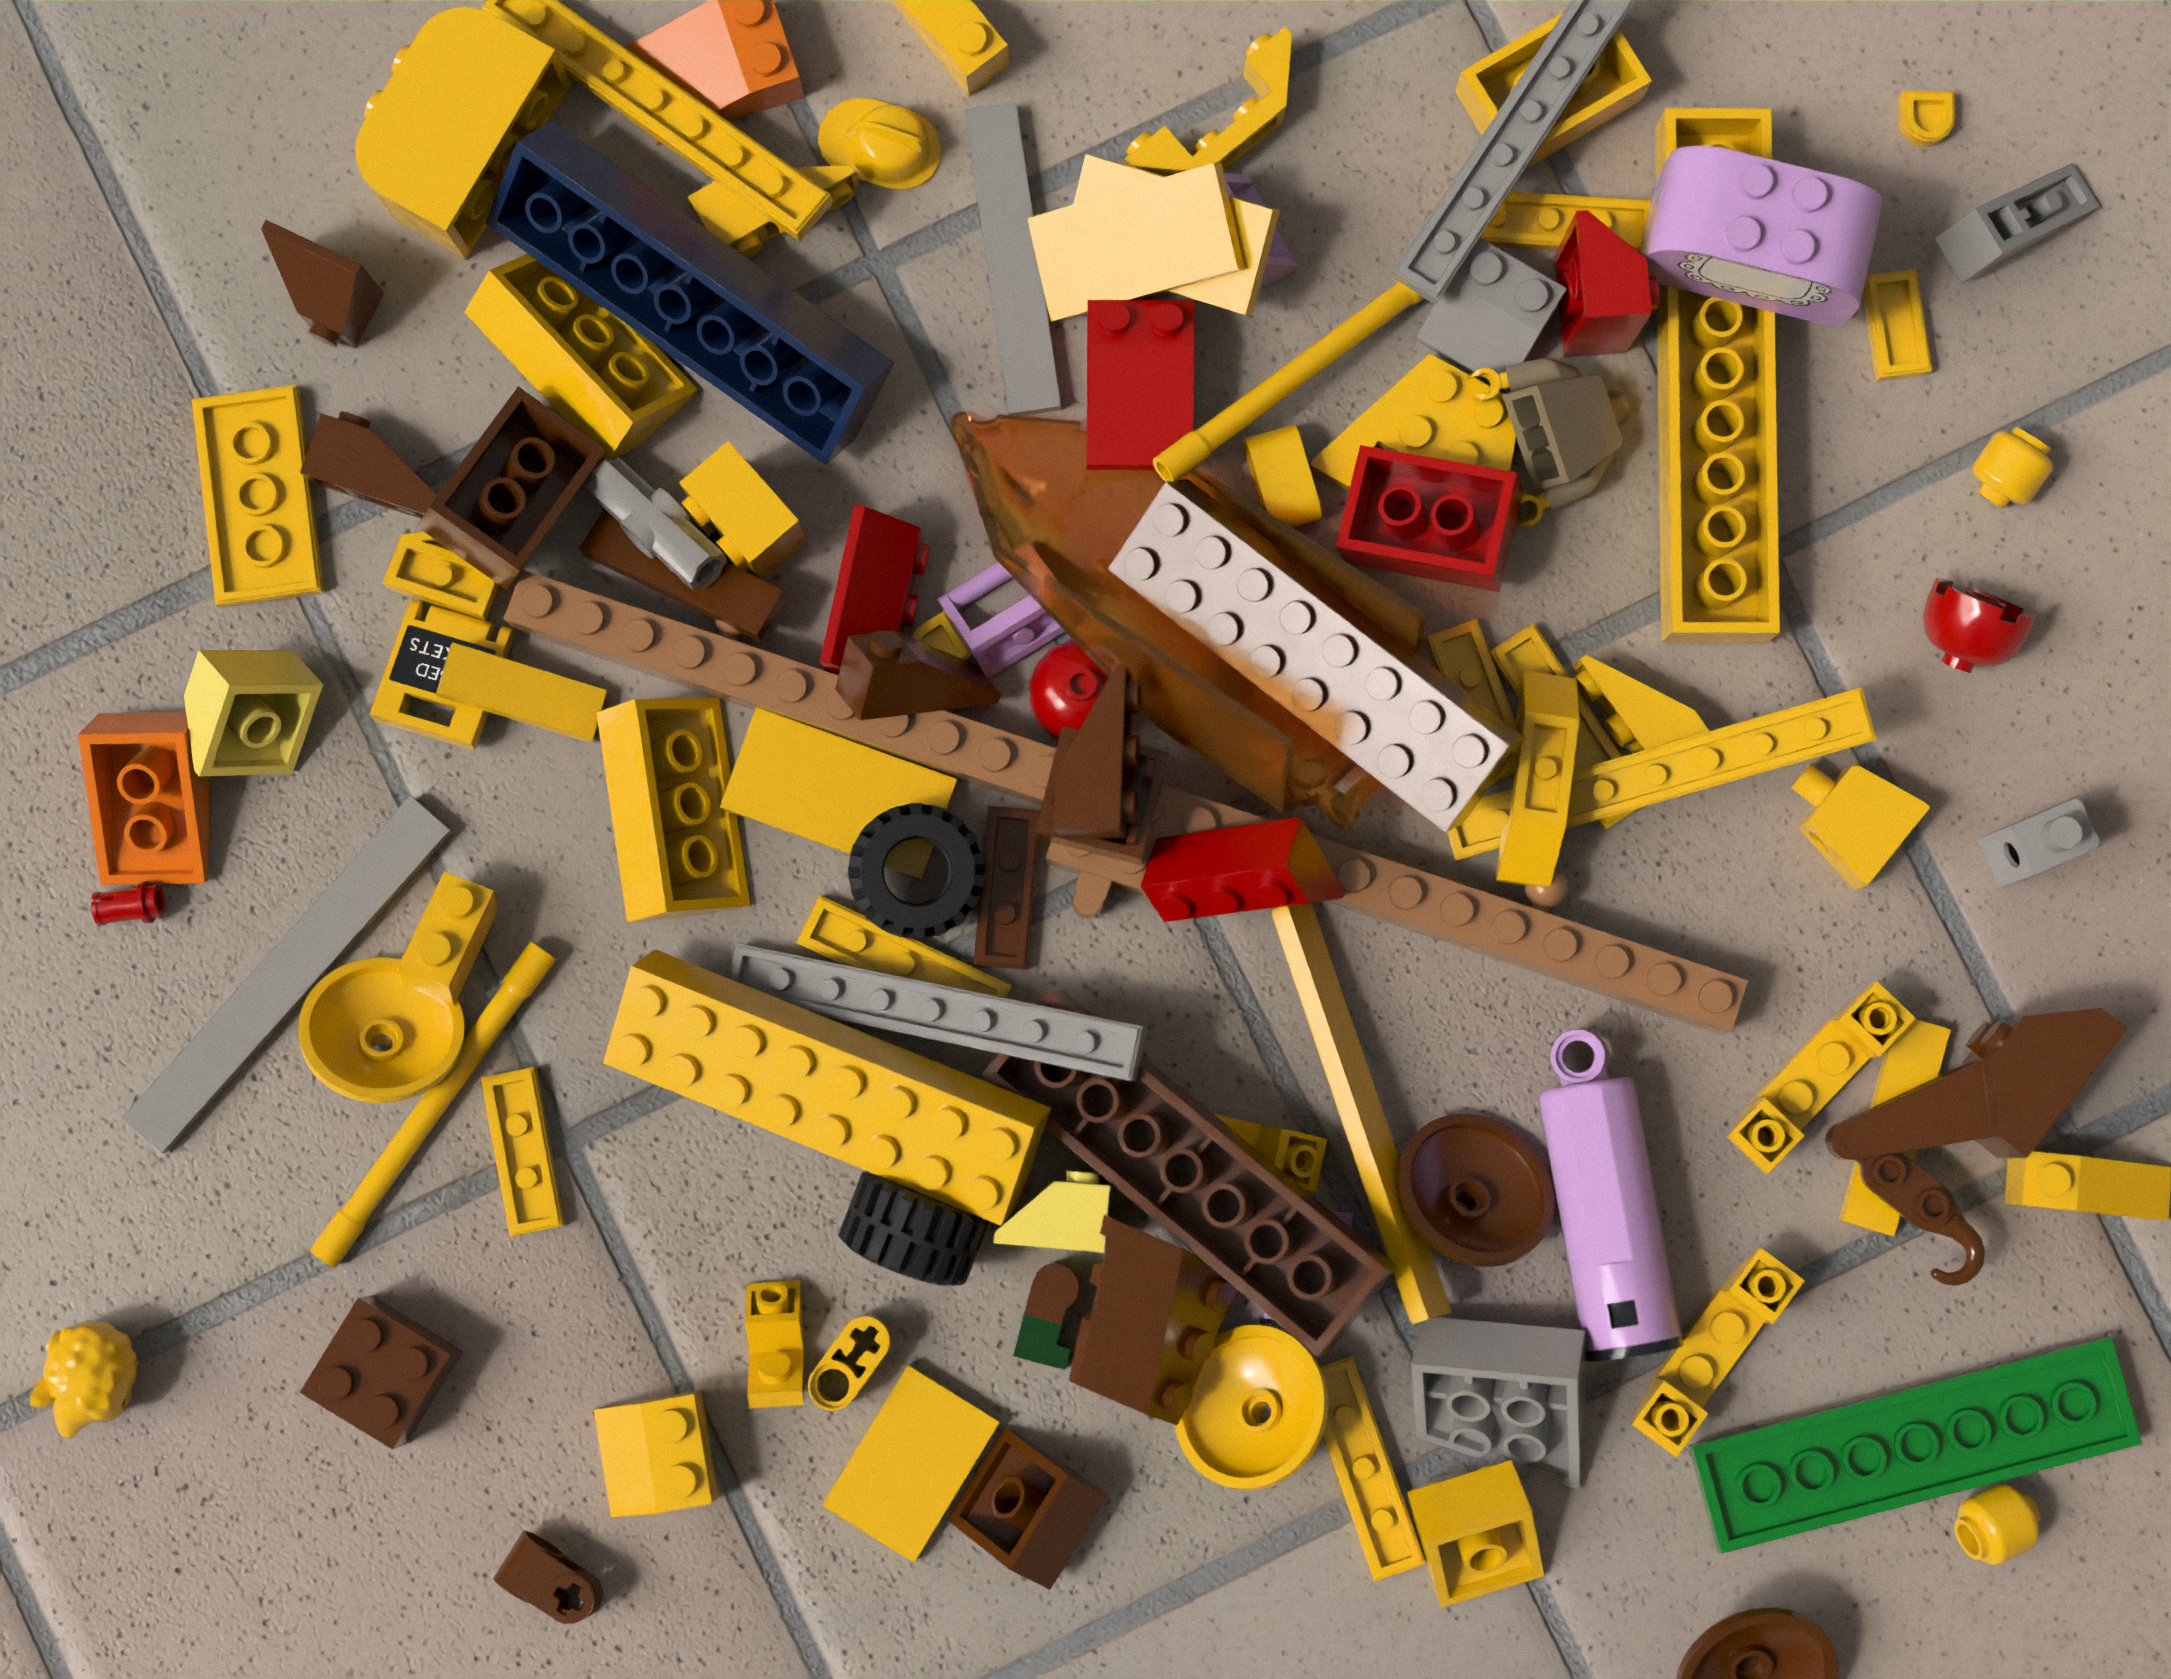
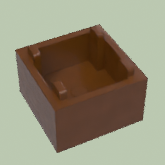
(1144, 779)

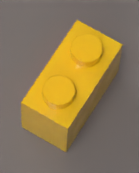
(448, 938)

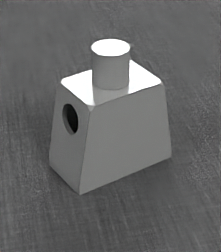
(2040, 842)

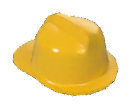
(881, 142)

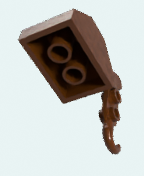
(2001, 1097)

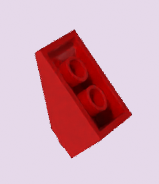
(1138, 380)

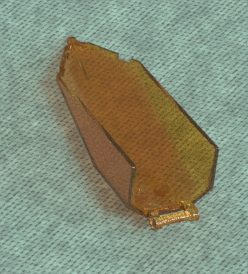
(1058, 537)

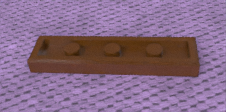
(733, 598)

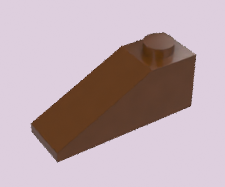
(359, 464)
(900, 676)

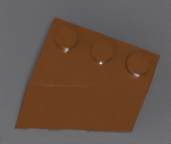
(1149, 1323)

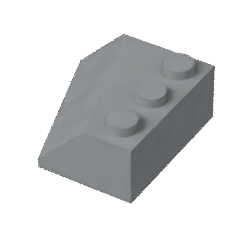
(1503, 1392)

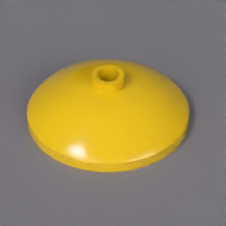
(369, 1007)
(1223, 1425)

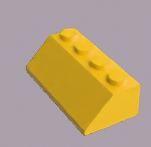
(579, 355)
(665, 796)

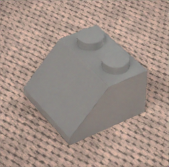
(1490, 311)

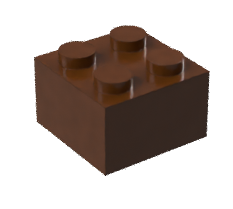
(381, 1371)

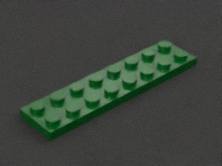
(1914, 1444)

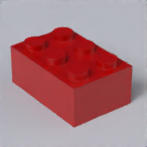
(1430, 518)

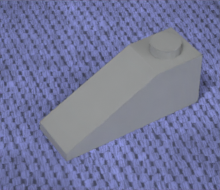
(2015, 222)

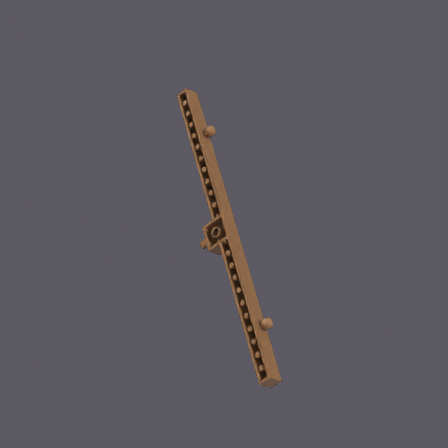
(1022, 768)

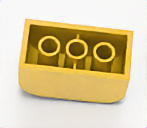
(452, 119)

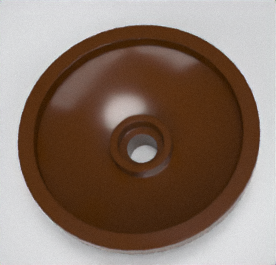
(1487, 1170)
(1761, 1646)

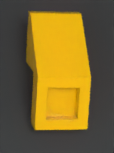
(1291, 1151)
(775, 1344)

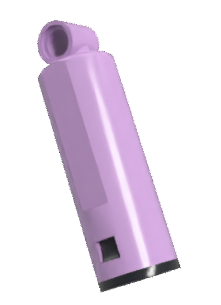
(1608, 1208)

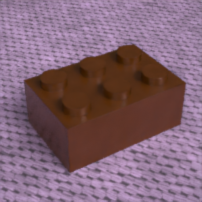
(511, 488)

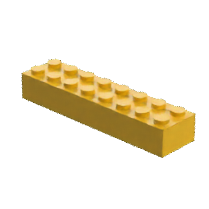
(826, 1086)

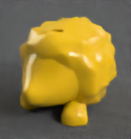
(86, 1376)

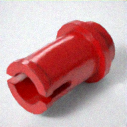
(142, 903)

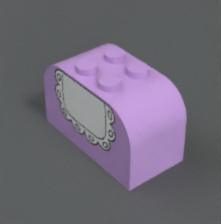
(1761, 233)

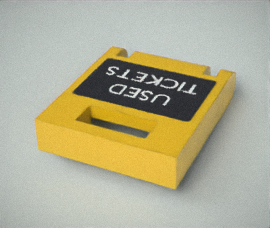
(418, 666)

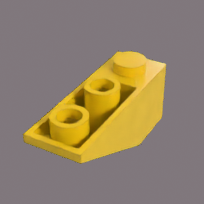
(744, 226)
(1634, 710)

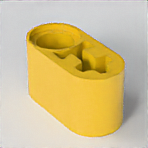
(1283, 476)
(869, 1359)

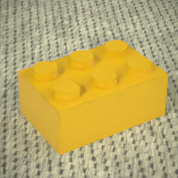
(1608, 90)

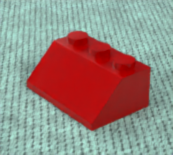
(1606, 289)
(874, 581)
(1238, 871)

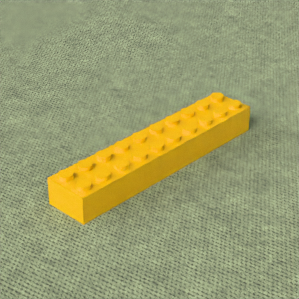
(1716, 432)

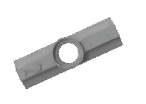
(656, 523)

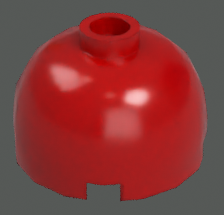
(1974, 626)
(1064, 688)

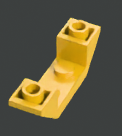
(1268, 74)
(1541, 780)
(1816, 1073)
(1712, 1345)

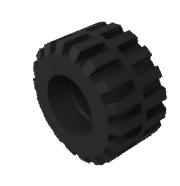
(962, 858)
(911, 1232)

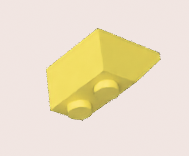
(249, 711)
(1061, 1216)

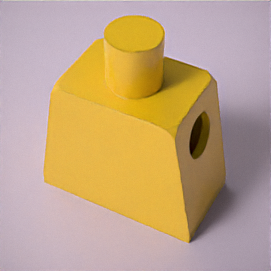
(1856, 819)

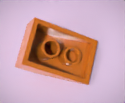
(726, 57)
(145, 799)

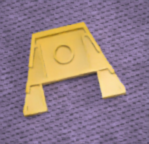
(1428, 417)

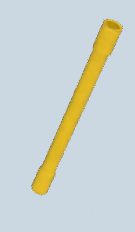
(1199, 444)
(351, 1219)

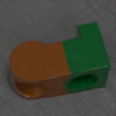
(1049, 1297)

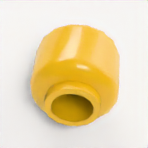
(2012, 467)
(1997, 1524)

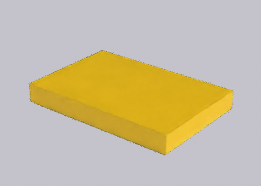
(911, 1463)

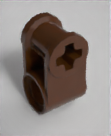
(541, 1572)

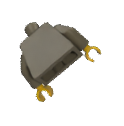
(1562, 428)

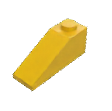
(959, 39)
(2089, 1185)

